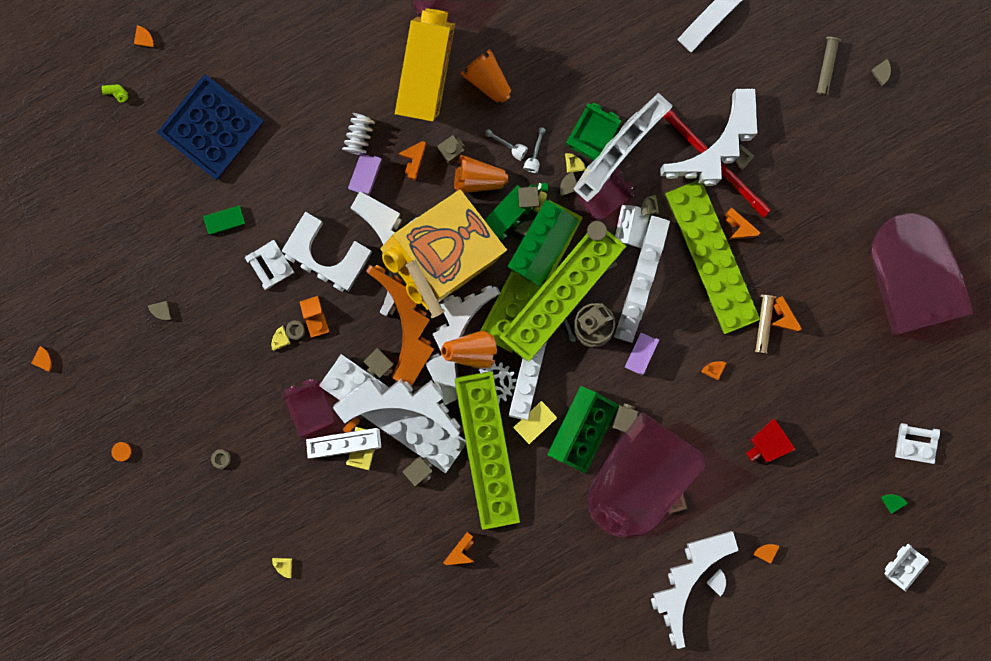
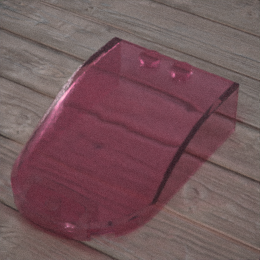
(917, 274)
(642, 478)

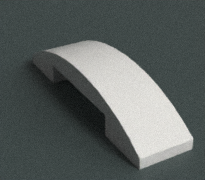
(706, 23)

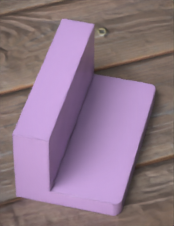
(365, 174)
(641, 353)

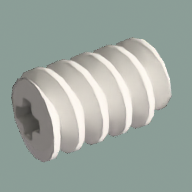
(358, 134)

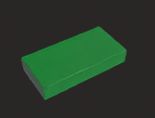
(224, 220)

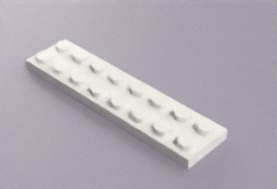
(407, 426)

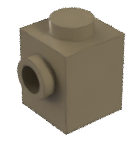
(451, 149)
(595, 319)
(379, 364)
(624, 417)
(419, 471)

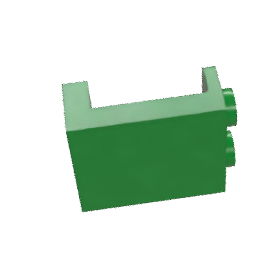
(593, 131)

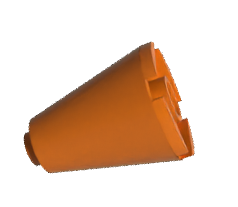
(488, 77)
(478, 176)
(471, 350)

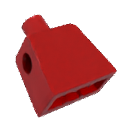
(769, 443)

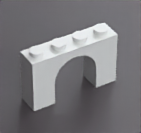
(299, 249)

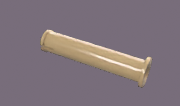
(424, 288)
(765, 323)

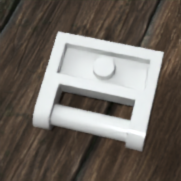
(275, 261)
(917, 450)

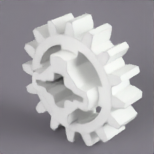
(503, 372)

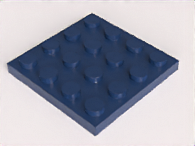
(210, 127)

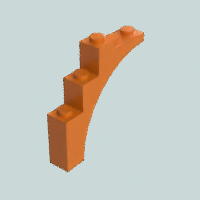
(414, 350)

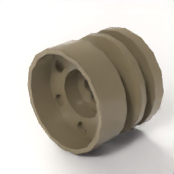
(595, 339)

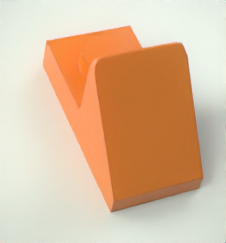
(415, 154)
(745, 229)
(314, 316)
(788, 321)
(457, 555)

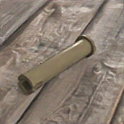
(828, 65)

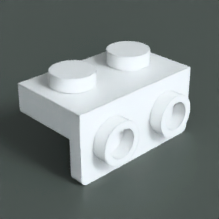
(906, 567)

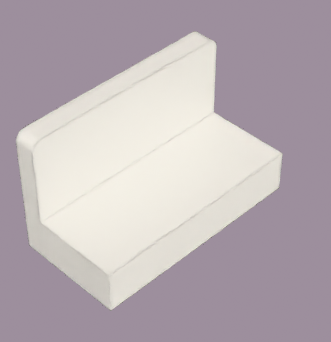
(632, 226)

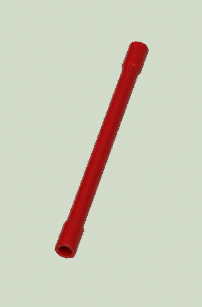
(755, 202)

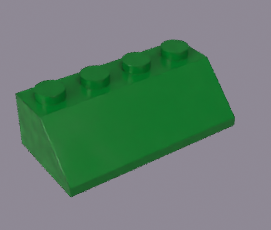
(543, 243)
(583, 429)

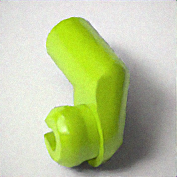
(118, 92)

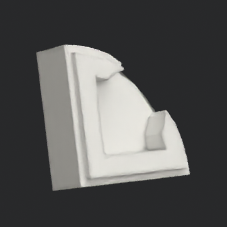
(717, 582)

